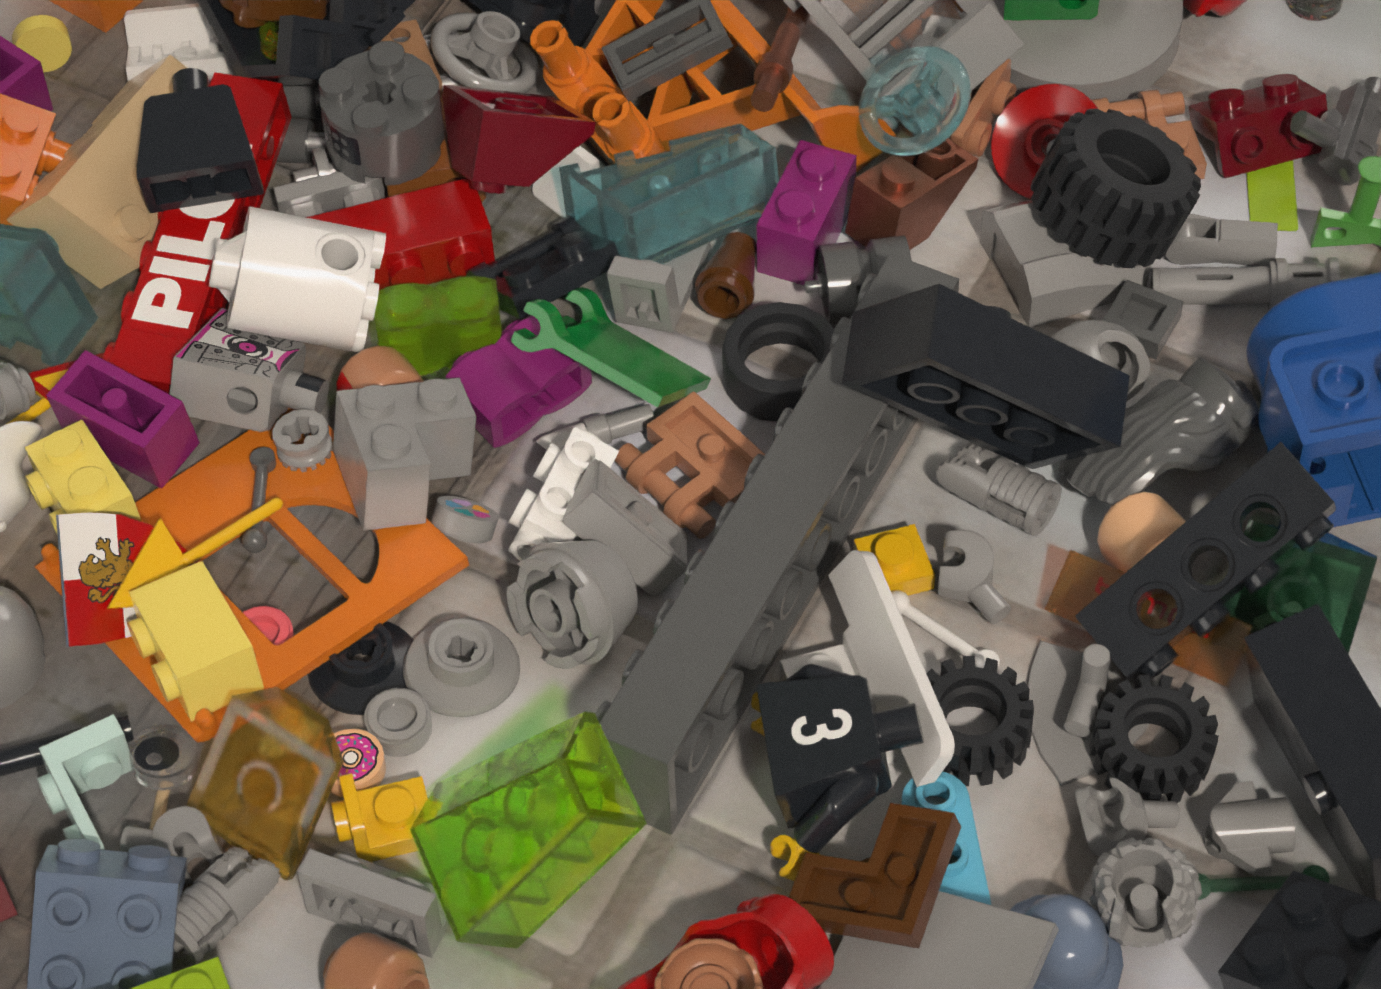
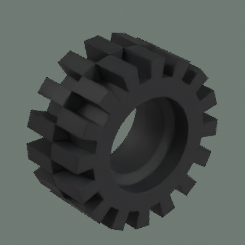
(996, 694)
(1163, 708)

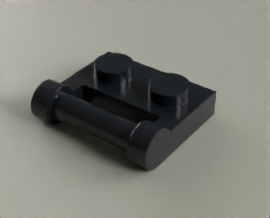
(548, 266)

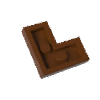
(894, 891)

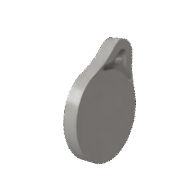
(1103, 56)

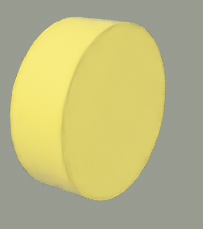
(45, 40)

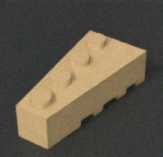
(94, 195)

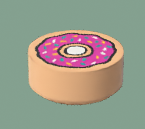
(362, 758)

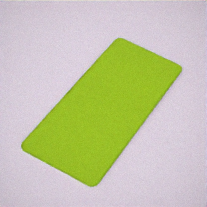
(1273, 196)

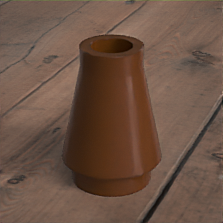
(728, 279)

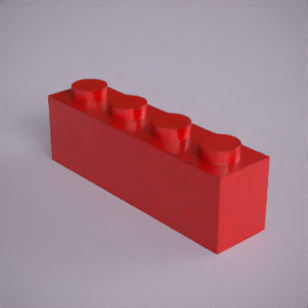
(428, 232)

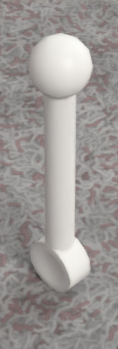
(943, 634)

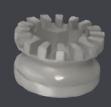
(315, 446)

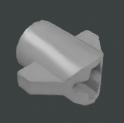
(1250, 829)

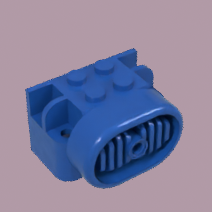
(1322, 388)

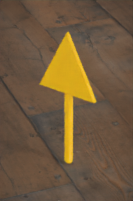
(163, 557)

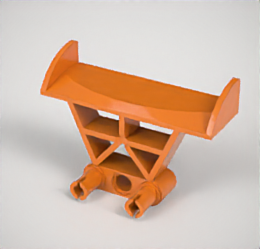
(589, 86)

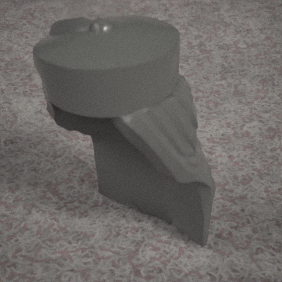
(1175, 425)

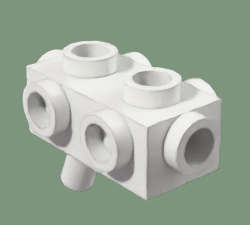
(561, 470)

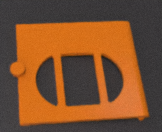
(220, 493)

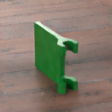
(610, 350)

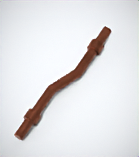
(775, 66)

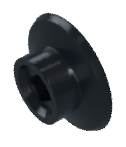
(352, 684)

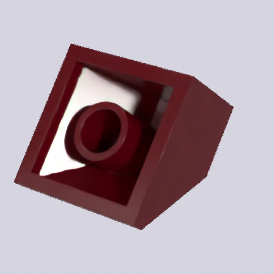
(509, 135)

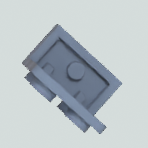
(103, 916)

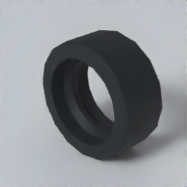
(764, 327)

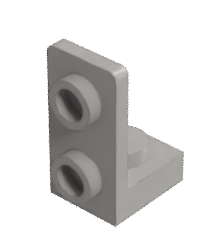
(653, 292)

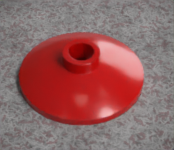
(1028, 127)

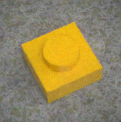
(900, 558)

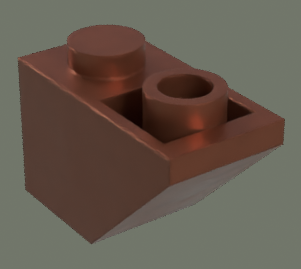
(908, 194)

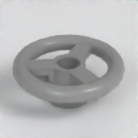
(488, 47)

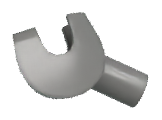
(969, 574)
(1120, 814)
(180, 831)

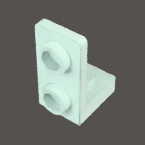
(79, 763)

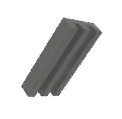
(671, 53)

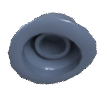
(1081, 951)

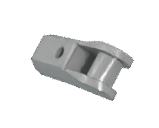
(1224, 242)

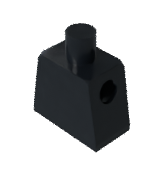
(194, 146)

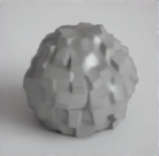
(1145, 892)

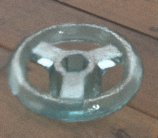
(918, 104)

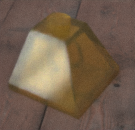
(268, 776)

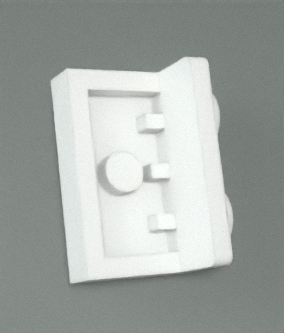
(175, 32)

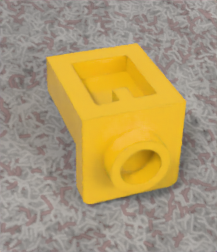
(379, 817)

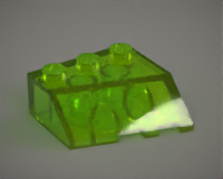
(525, 831)

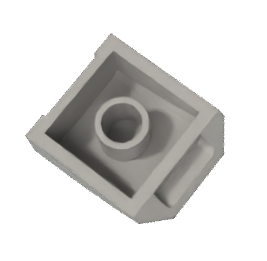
(1045, 273)

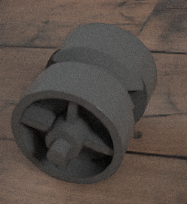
(844, 269)

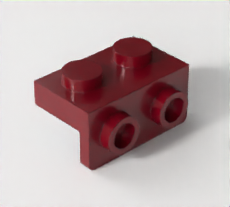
(1254, 124)

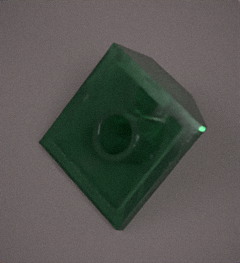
(1325, 574)

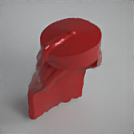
(777, 934)

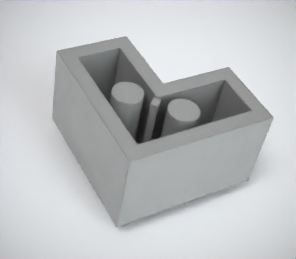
(397, 441)

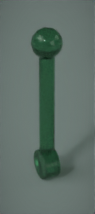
(1253, 883)

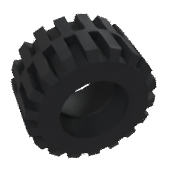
(1115, 188)

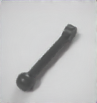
(262, 462)

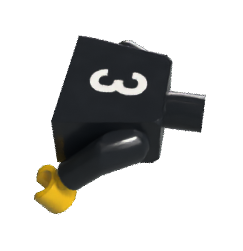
(826, 753)

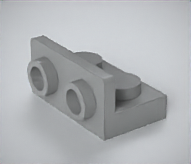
(373, 900)

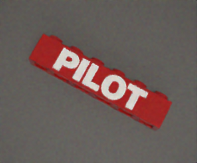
(175, 268)

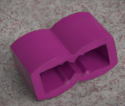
(517, 387)

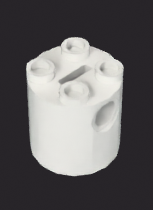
(300, 279)

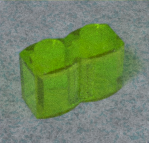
(438, 322)

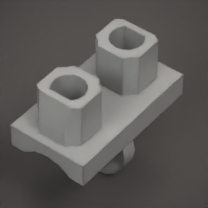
(324, 189)

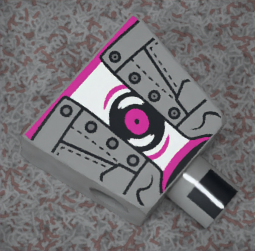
(243, 377)

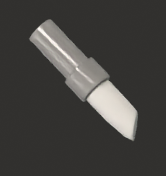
(605, 427)

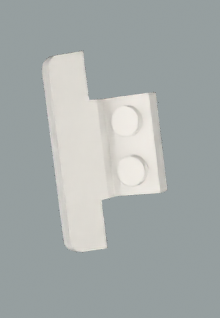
(883, 652)

